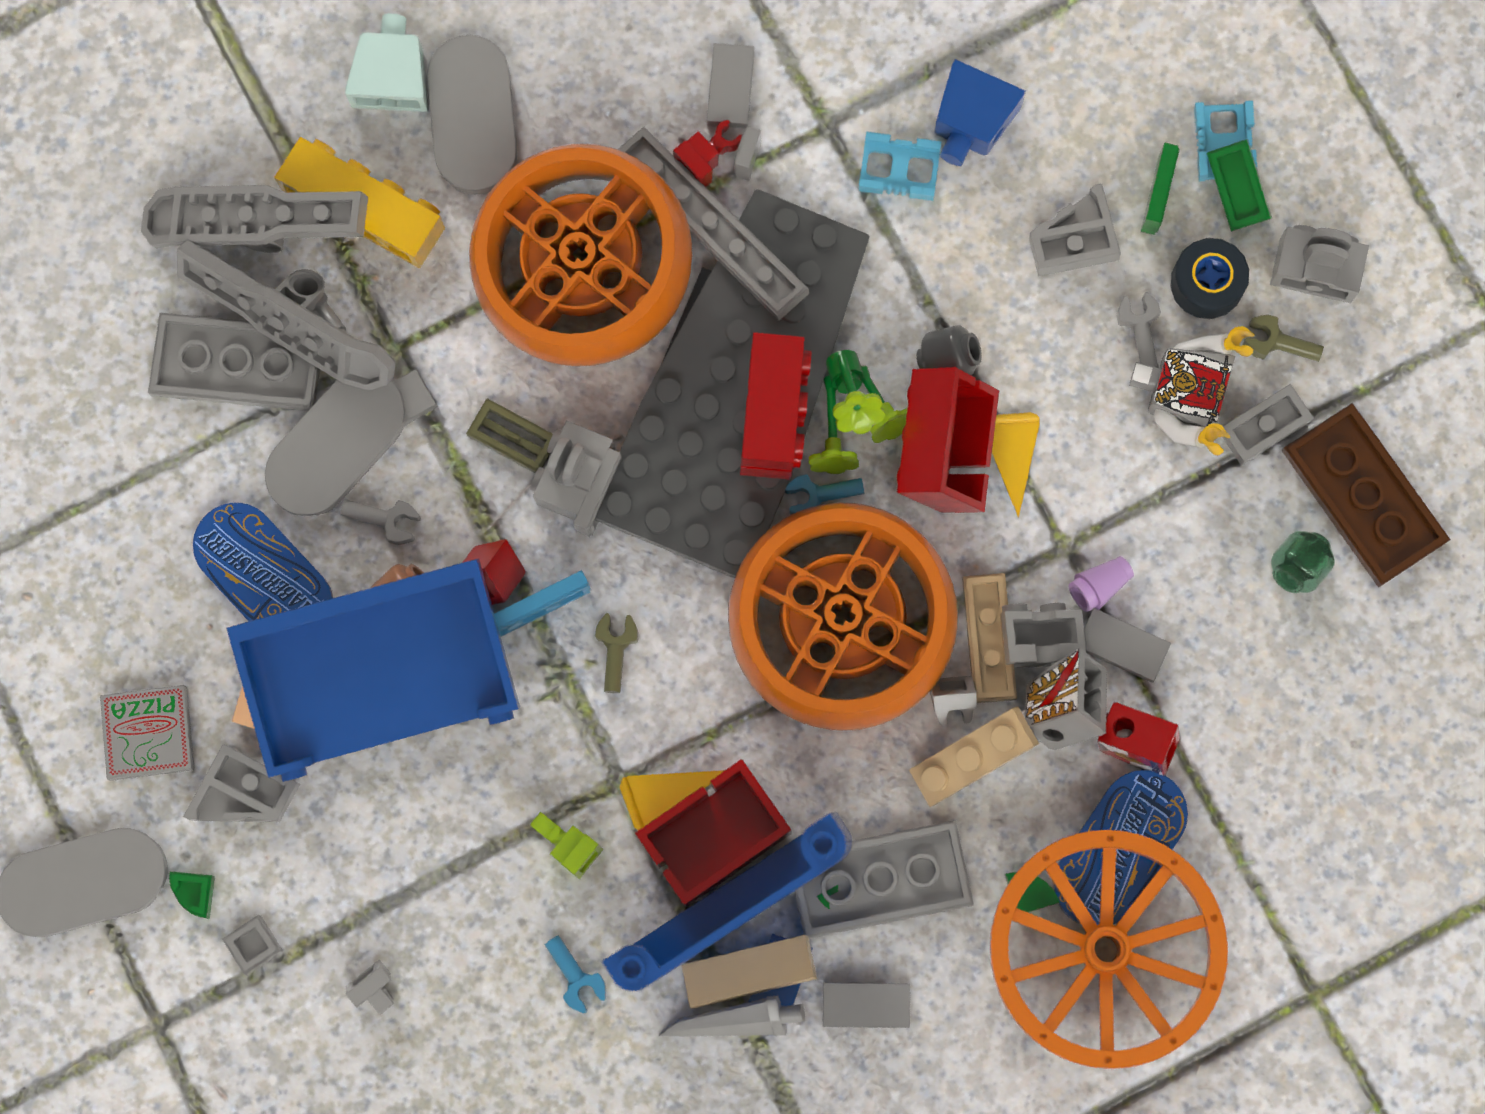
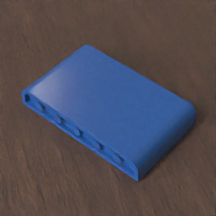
(373, 668)
(731, 905)

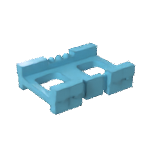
(1210, 141)
(901, 153)

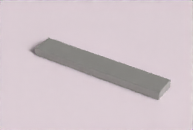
(721, 231)

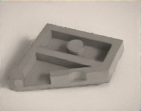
(1076, 237)
(240, 791)

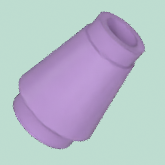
(1099, 584)

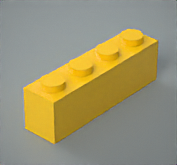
(392, 219)

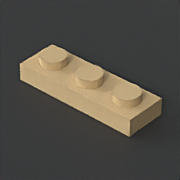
(974, 756)

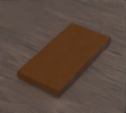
(1365, 495)

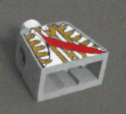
(1068, 701)

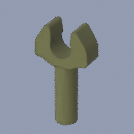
(1280, 341)
(615, 650)

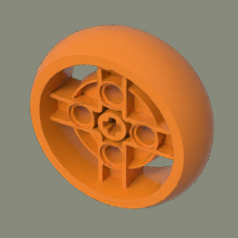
(628, 196)
(802, 626)

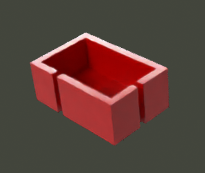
(775, 406)
(947, 428)
(715, 835)

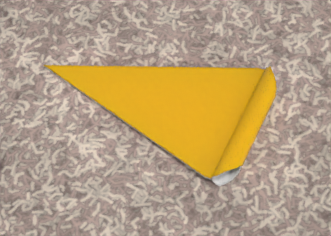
(1013, 451)
(656, 793)

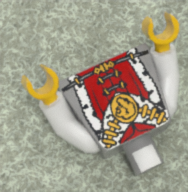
(1192, 387)

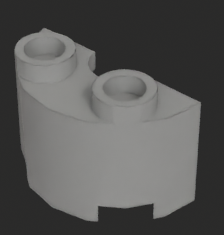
(1041, 636)

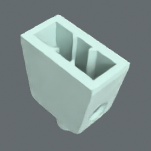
(388, 69)

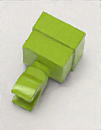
(572, 849)

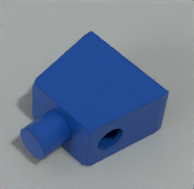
(974, 112)

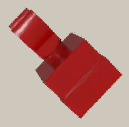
(702, 156)

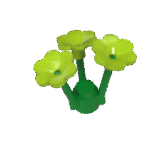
(855, 413)

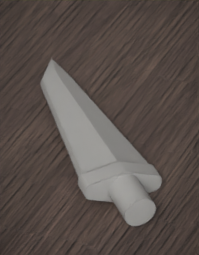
(751, 1018)

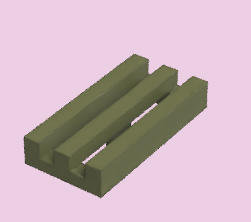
(481, 420)

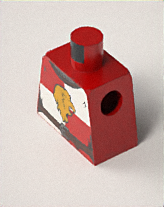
(1149, 745)

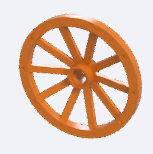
(1209, 918)

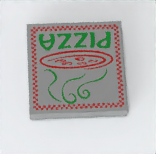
(146, 732)

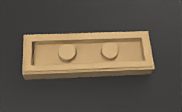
(983, 608)
(749, 971)

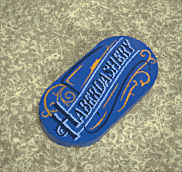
(255, 562)
(1137, 804)

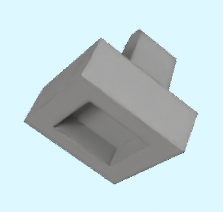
(954, 694)
(371, 987)

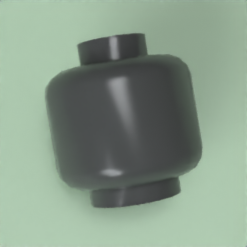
(950, 348)

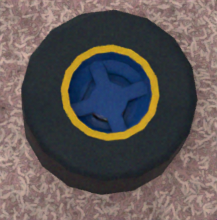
(1218, 266)

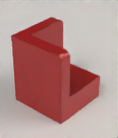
(500, 568)

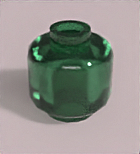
(1302, 562)

